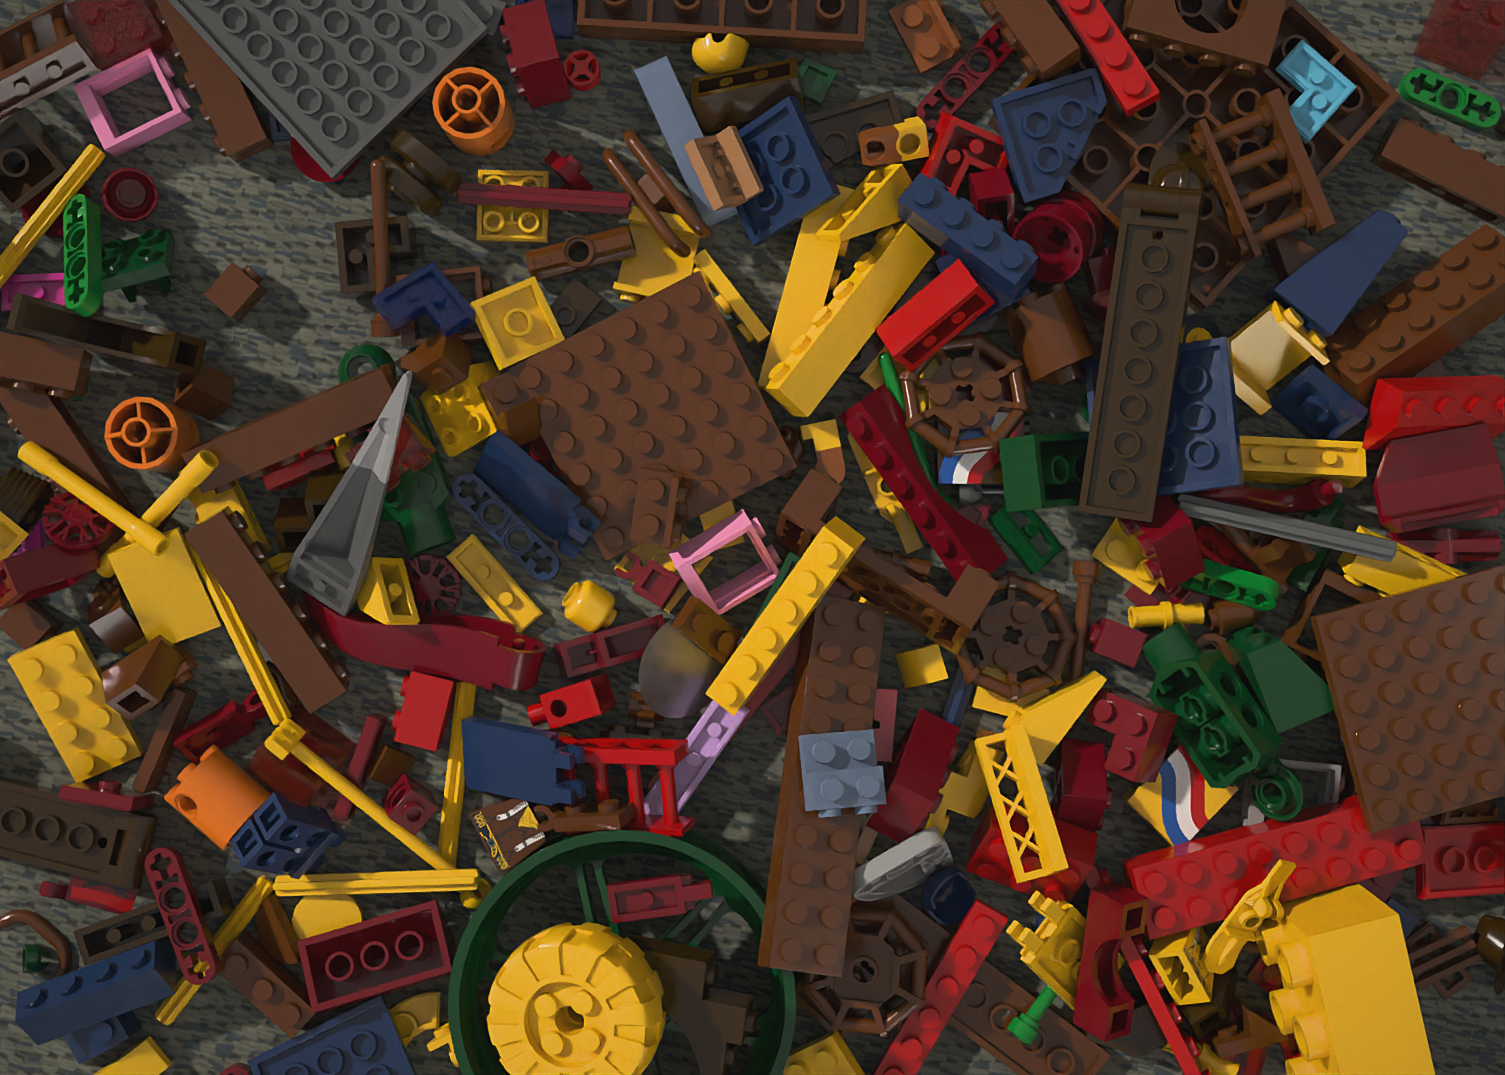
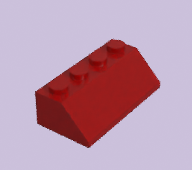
(1432, 405)

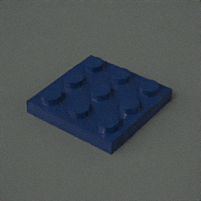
(789, 168)

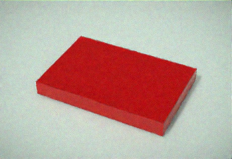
(1462, 860)

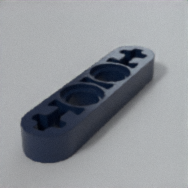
(503, 530)

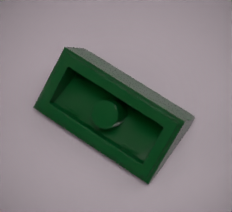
(1026, 537)

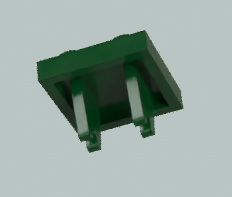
(137, 262)

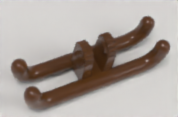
(655, 193)

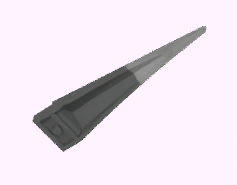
(340, 543)

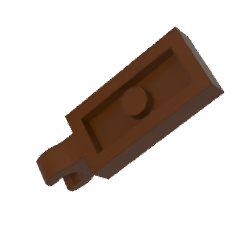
(707, 630)
(583, 817)

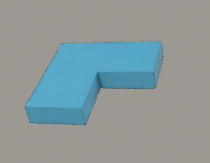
(1321, 88)

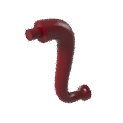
(1290, 500)

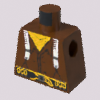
(509, 830)

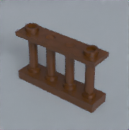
(40, 57)
(1285, 148)

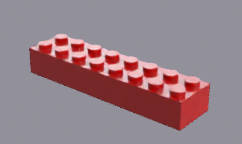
(1211, 874)

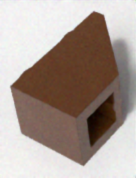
(141, 677)

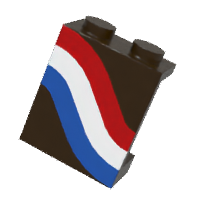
(973, 467)

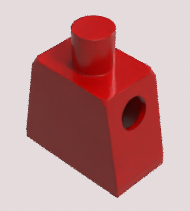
(582, 698)

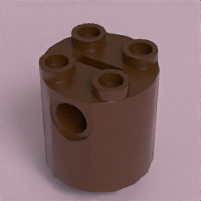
(1050, 335)

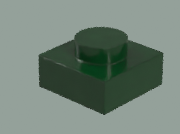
(816, 79)

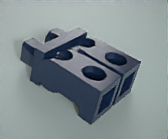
(286, 838)

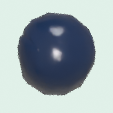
(951, 908)

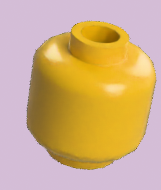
(589, 606)

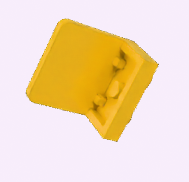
(461, 413)

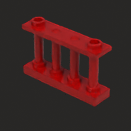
(632, 755)

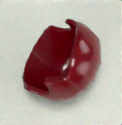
(123, 189)

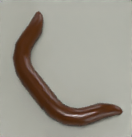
(45, 930)

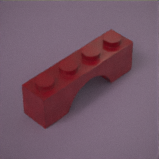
(1101, 999)

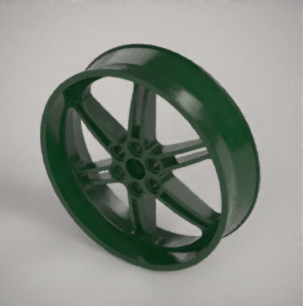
(729, 879)

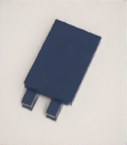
(535, 493)
(519, 762)

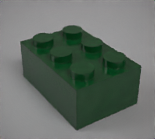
(1043, 470)

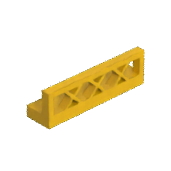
(1302, 460)
(1034, 801)

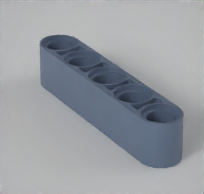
(677, 128)

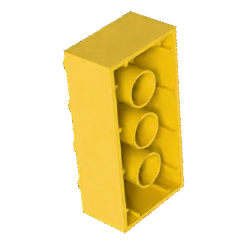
(1345, 986)

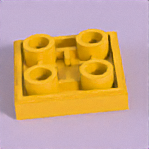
(513, 223)

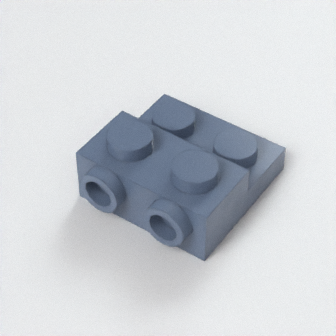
(841, 772)

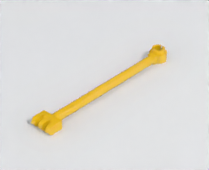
(286, 740)

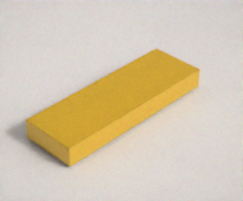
(494, 583)

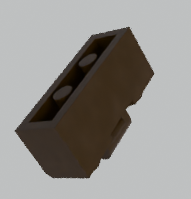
(744, 94)

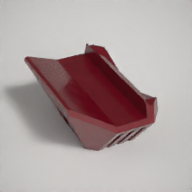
(1439, 479)

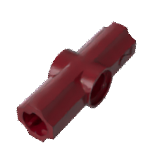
(1452, 545)

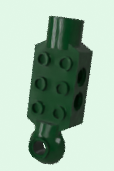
(422, 495)
(1221, 722)

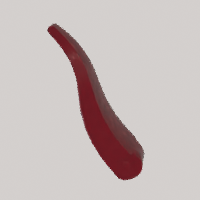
(446, 645)

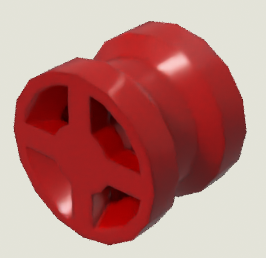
(577, 64)

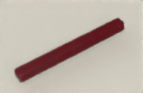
(544, 198)

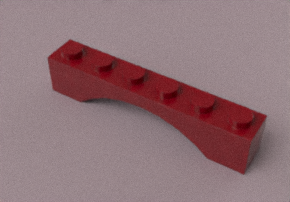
(881, 433)

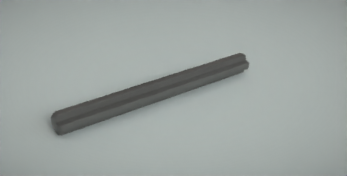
(1287, 527)

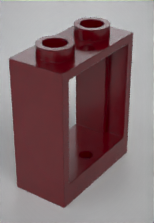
(44, 572)

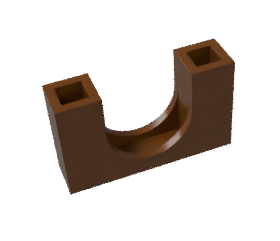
(1243, 47)

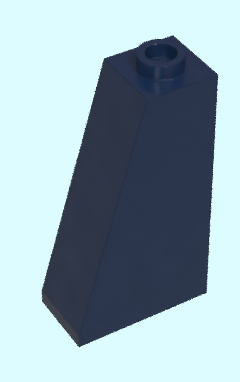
(1338, 275)

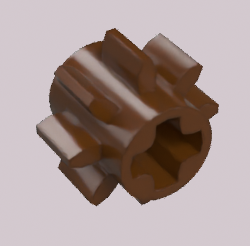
(642, 712)

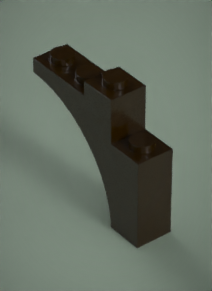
(107, 335)
(708, 1016)

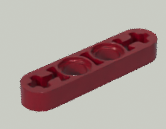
(964, 73)
(176, 917)

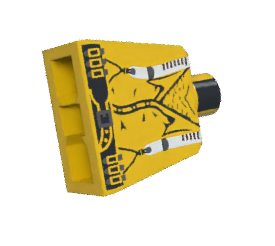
(1180, 965)

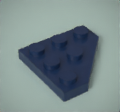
(1047, 129)

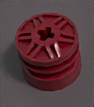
(1063, 234)

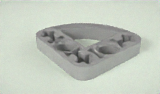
(902, 866)

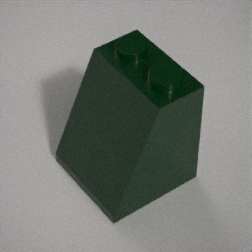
(1278, 679)

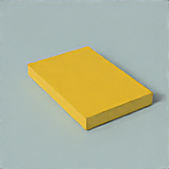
(165, 590)

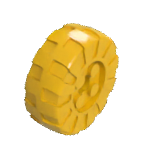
(576, 1005)

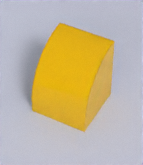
(921, 665)

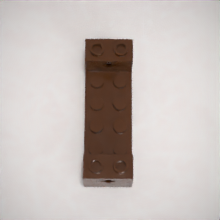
(884, 583)

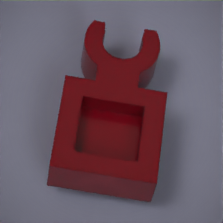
(652, 581)

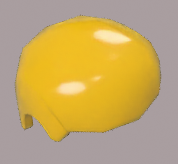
(719, 56)

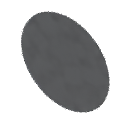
(676, 674)

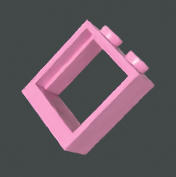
(92, 89)
(739, 587)

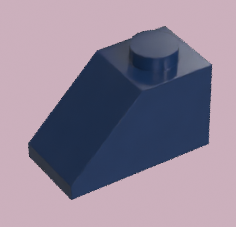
(102, 1036)

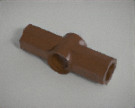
(603, 247)

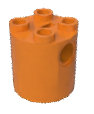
(473, 111)
(150, 434)
(217, 796)

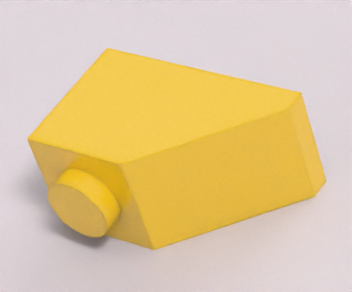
(388, 593)

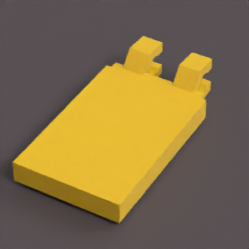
(1055, 946)

